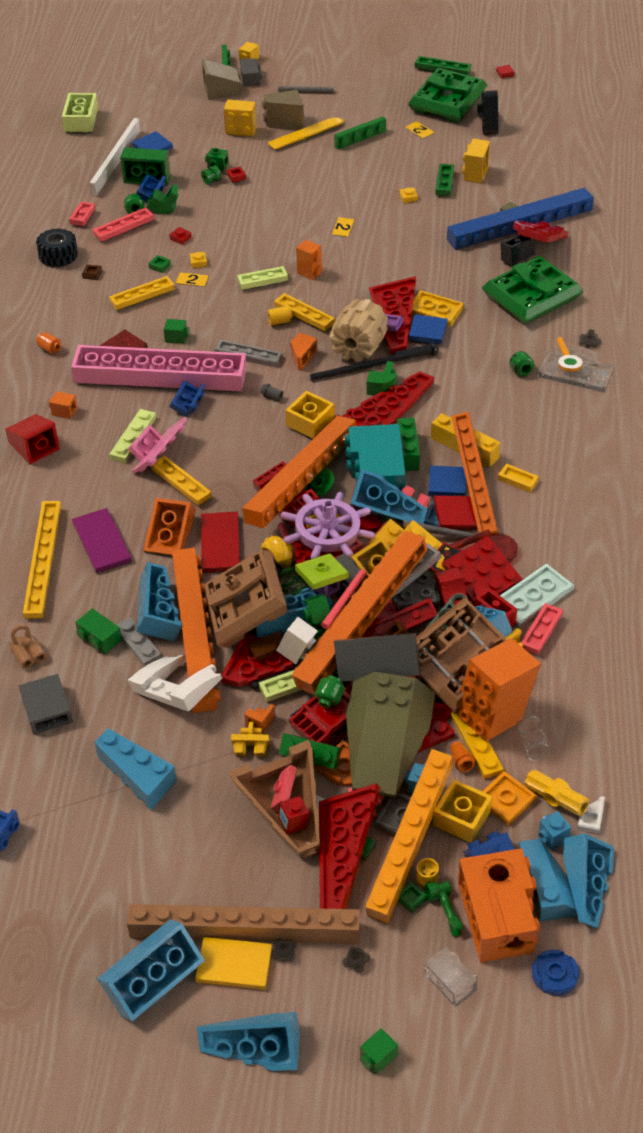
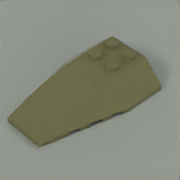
(386, 728)

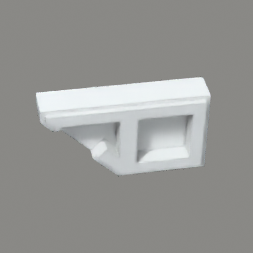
(591, 819)

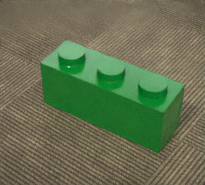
(409, 443)

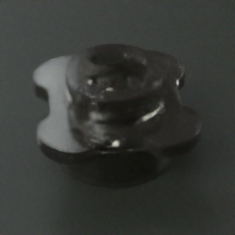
(358, 953)
(284, 956)

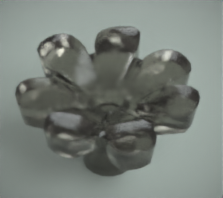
(589, 339)

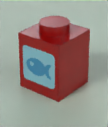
(293, 815)

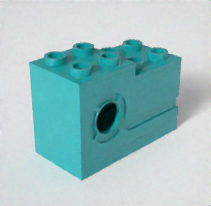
(376, 450)

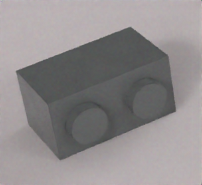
(250, 72)

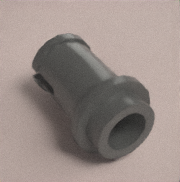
(268, 390)

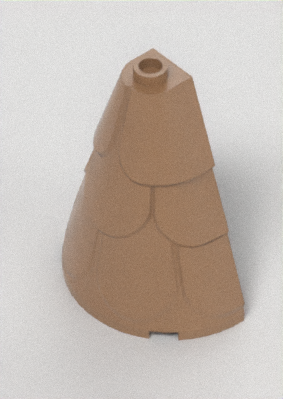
(259, 785)

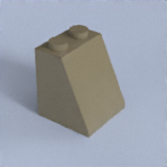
(220, 80)
(283, 110)

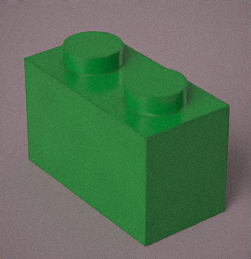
(98, 631)

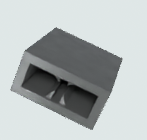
(45, 704)

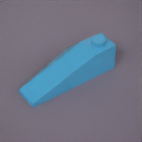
(385, 499)
(587, 867)
(553, 889)
(259, 1040)

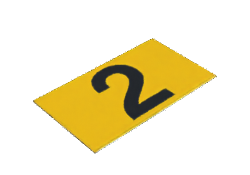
(419, 129)
(343, 226)
(192, 279)

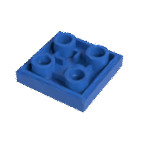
(153, 141)
(428, 329)
(447, 481)

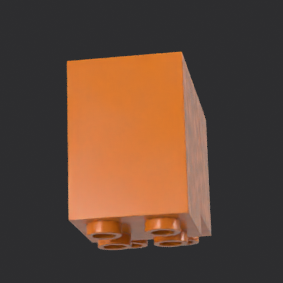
(497, 688)
(499, 904)

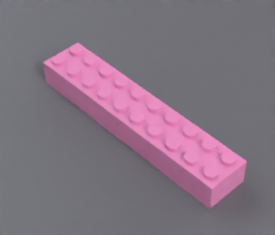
(159, 367)

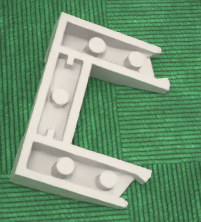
(152, 684)

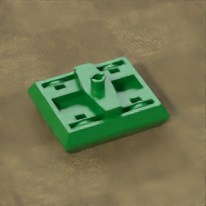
(447, 94)
(532, 289)

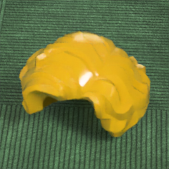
(281, 551)

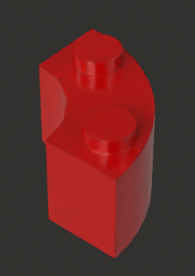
(450, 583)

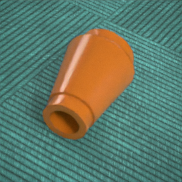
(463, 759)

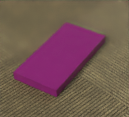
(101, 540)

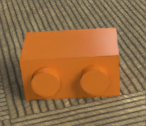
(309, 259)

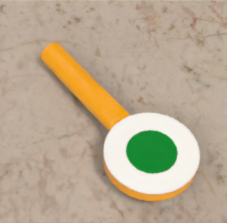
(567, 361)

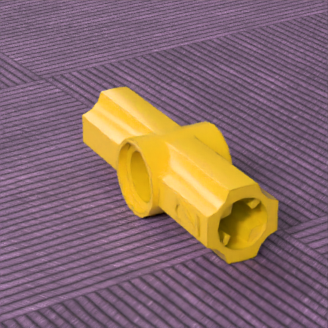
(557, 792)

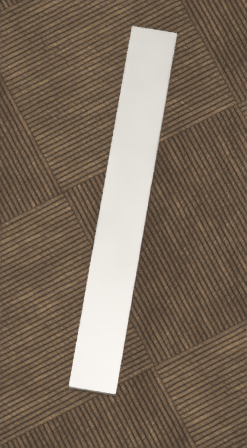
(113, 158)

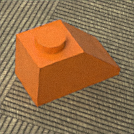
(303, 349)

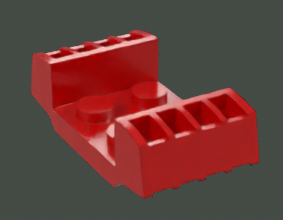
(296, 504)
(320, 722)

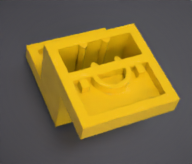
(392, 531)

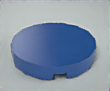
(555, 972)

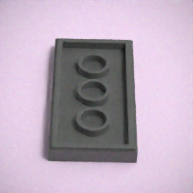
(377, 654)

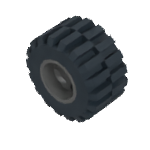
(57, 247)

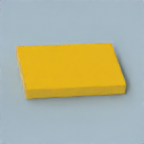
(437, 306)
(234, 963)

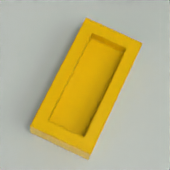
(518, 478)

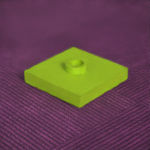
(321, 571)

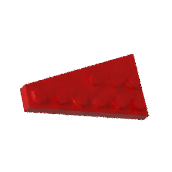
(398, 300)
(393, 404)
(342, 836)

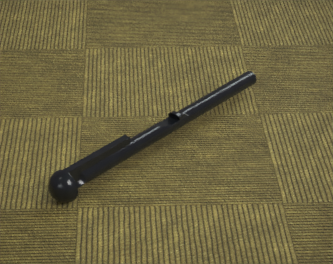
(399, 355)

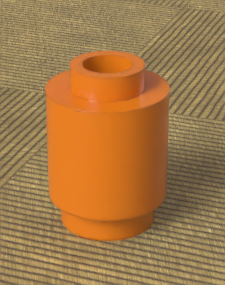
(48, 342)

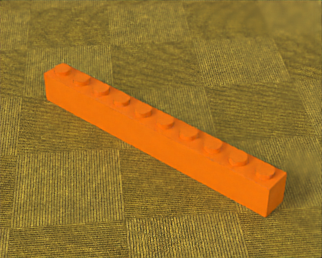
(297, 473)
(361, 609)
(194, 620)

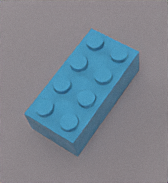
(151, 969)

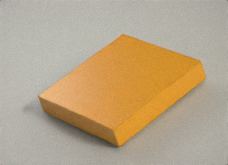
(509, 798)

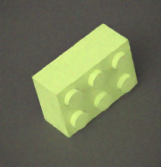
(80, 112)

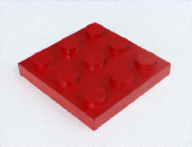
(483, 568)

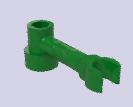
(440, 892)

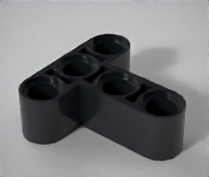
(489, 112)

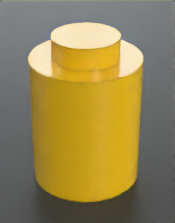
(279, 315)

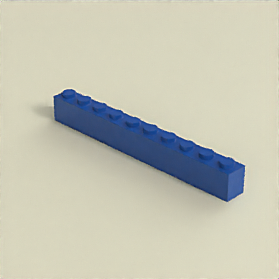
(502, 222)

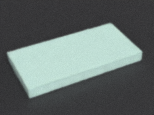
(534, 591)

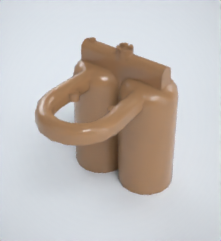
(26, 648)

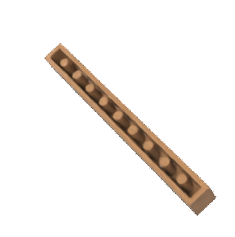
(249, 923)

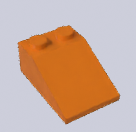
(169, 526)

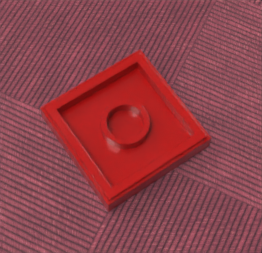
(454, 512)

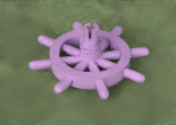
(327, 525)

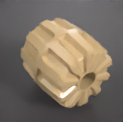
(358, 330)

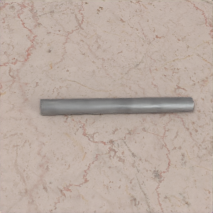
(307, 89)
(442, 531)

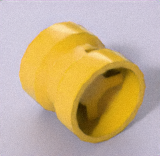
(427, 872)

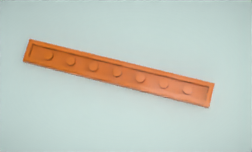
(474, 473)

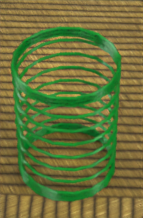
(284, 585)

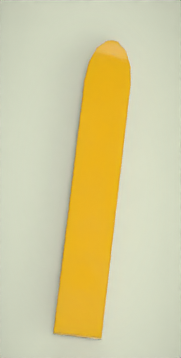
(306, 132)

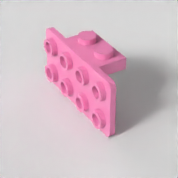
(151, 444)

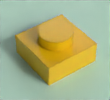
(408, 195)
(198, 259)

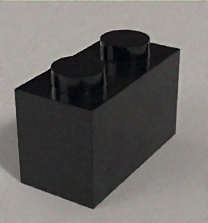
(517, 249)

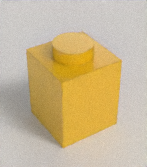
(248, 51)

